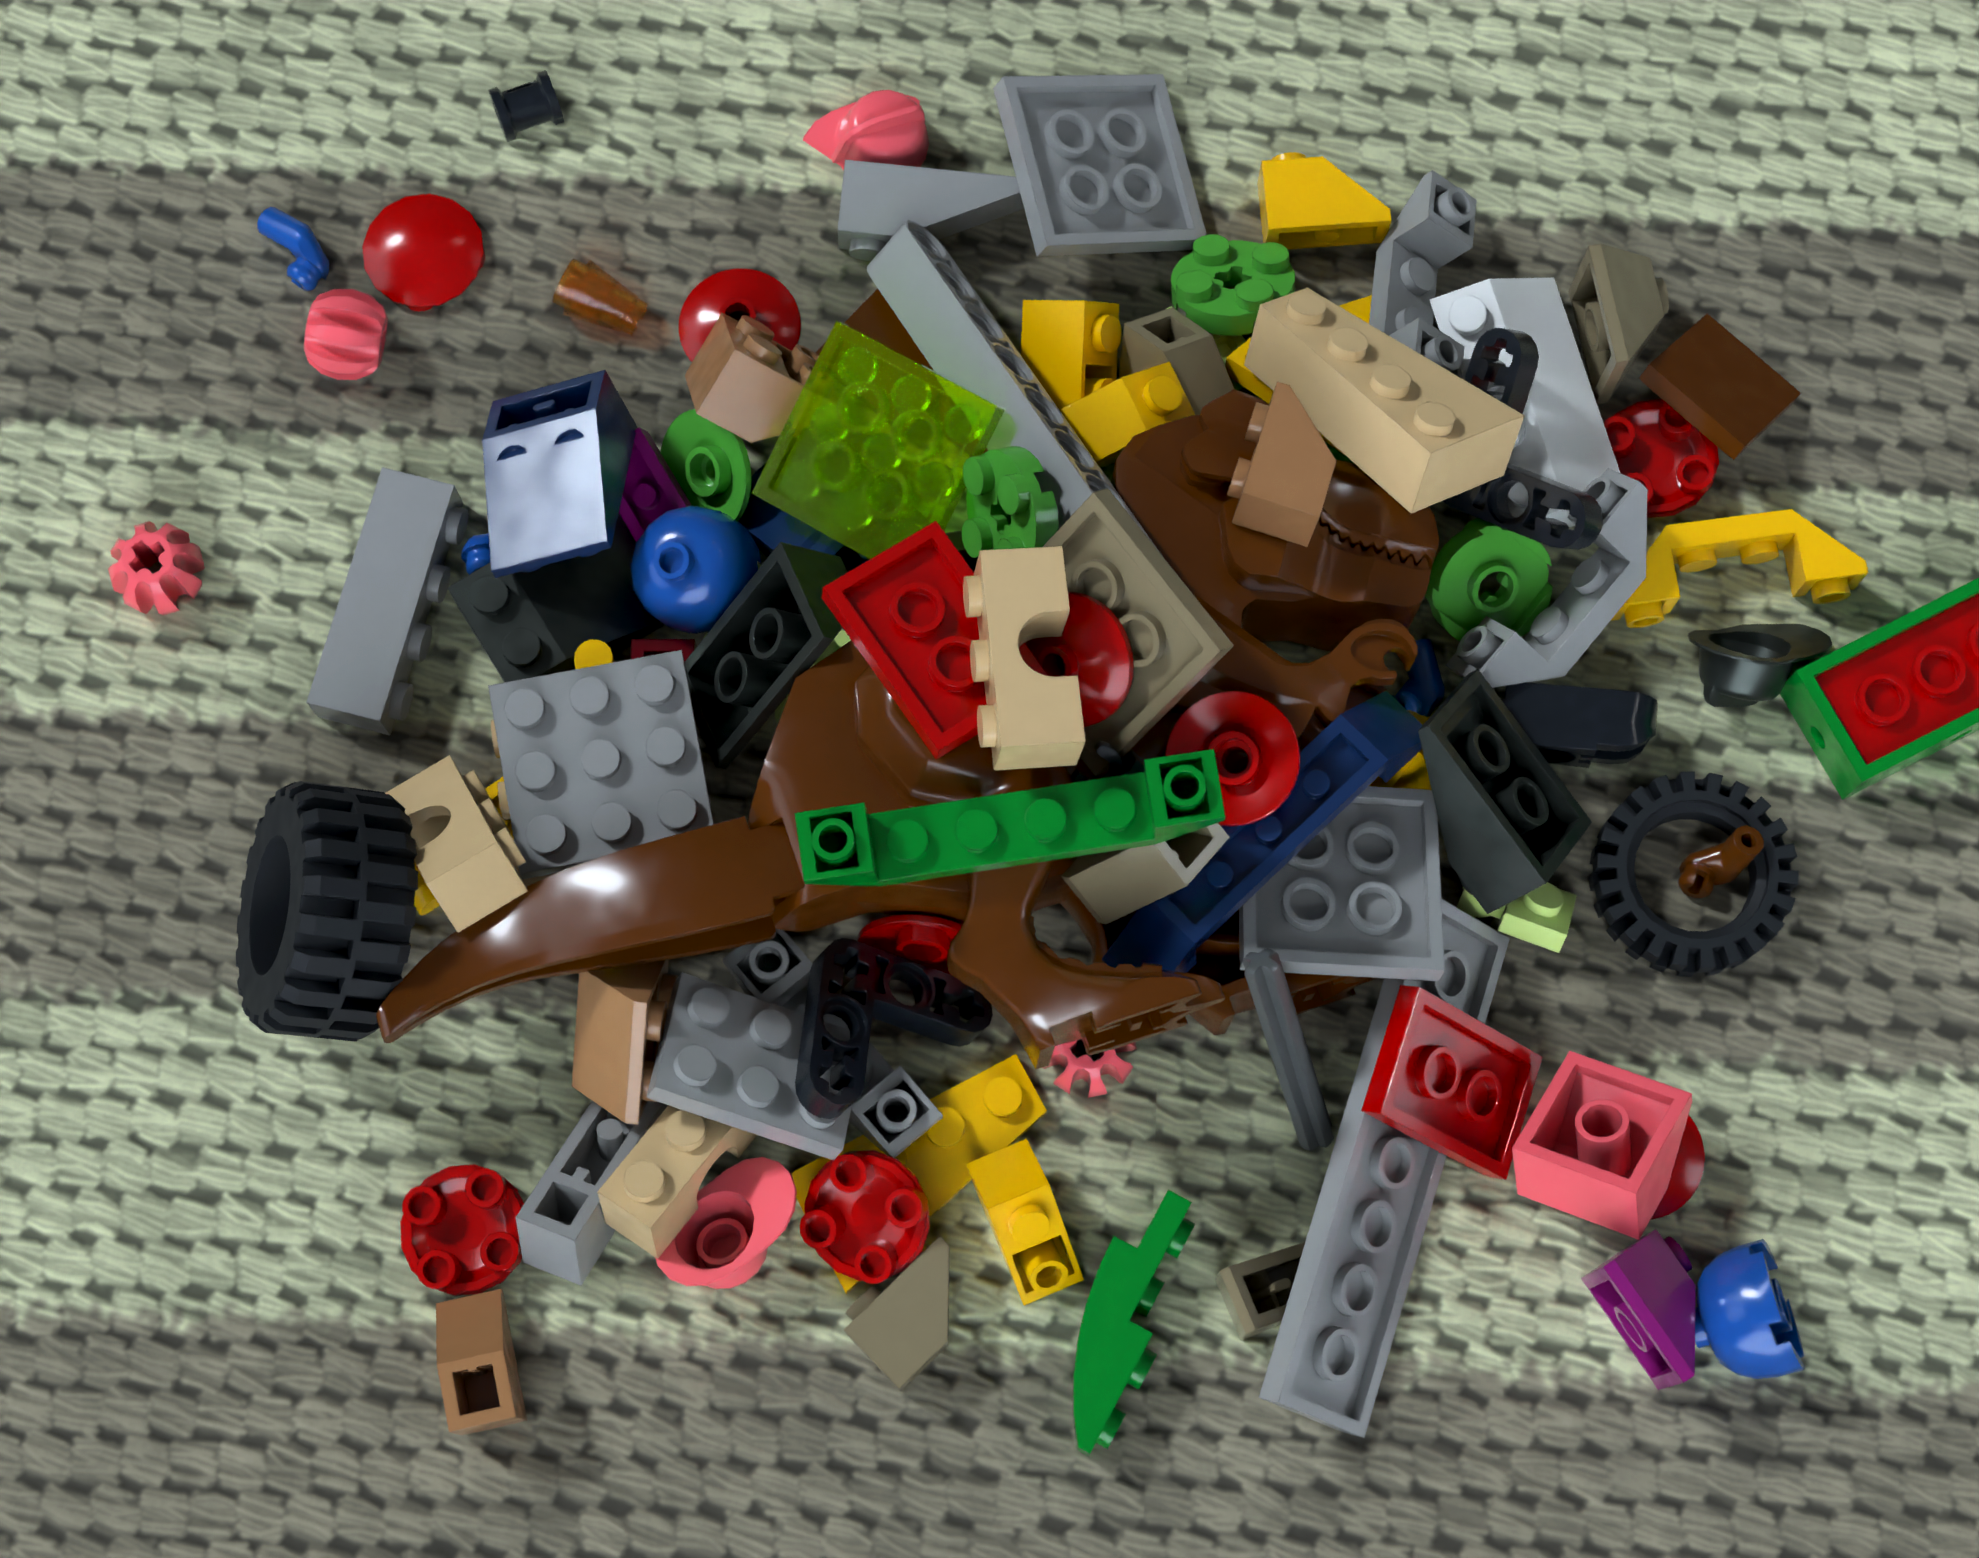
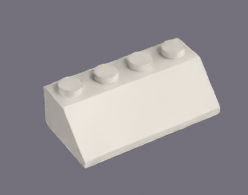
(1561, 423)

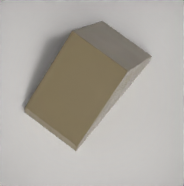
(1259, 1289)

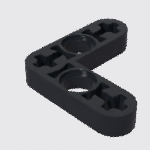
(1490, 499)
(868, 998)

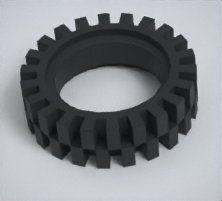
(1635, 922)

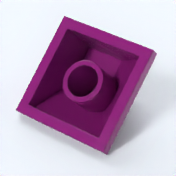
(1651, 1305)

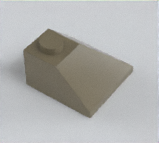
(1615, 313)

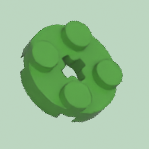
(1254, 269)
(1006, 502)
(1469, 559)

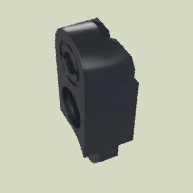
(1583, 722)

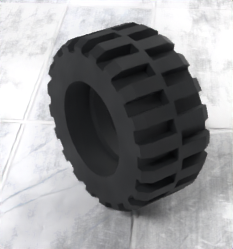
(325, 911)

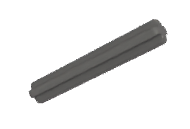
(1288, 1048)

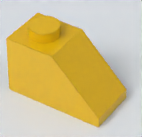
(1316, 205)
(1126, 408)

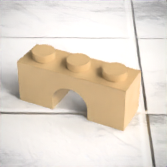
(1027, 715)
(460, 842)
(660, 1177)

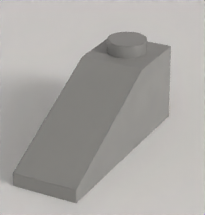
(945, 202)
(563, 1219)

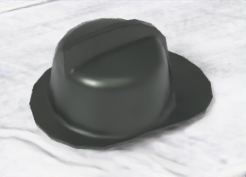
(1753, 660)

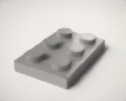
(738, 1066)

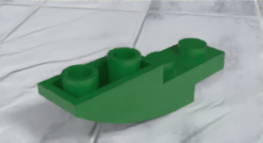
(1109, 1345)

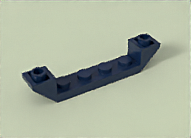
(1333, 771)

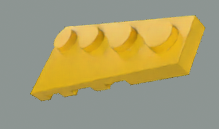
(976, 1121)

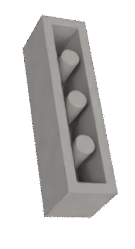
(387, 602)

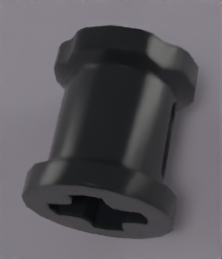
(526, 105)

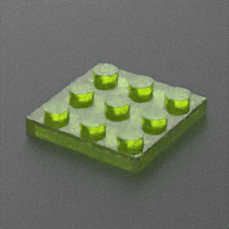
(875, 445)

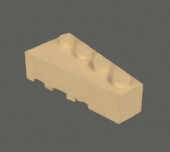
(1382, 402)

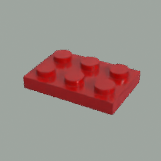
(915, 635)
(1452, 1082)

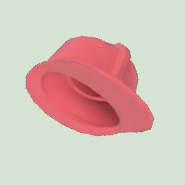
(874, 129)
(733, 1226)

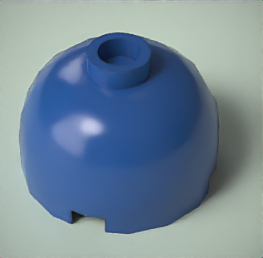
(692, 567)
(1746, 1314)

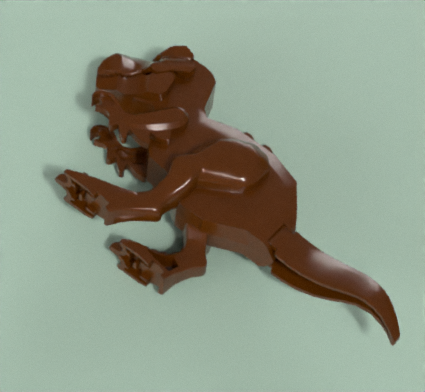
(853, 745)

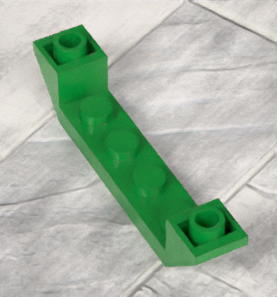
(1011, 828)

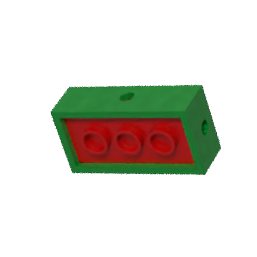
(1892, 692)

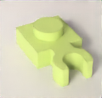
(1536, 917)

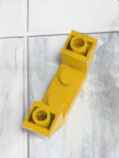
(1811, 558)

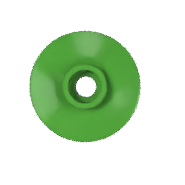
(708, 464)

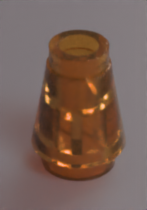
(598, 298)

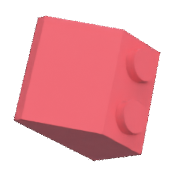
(1601, 1144)

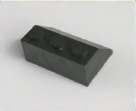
(760, 647)

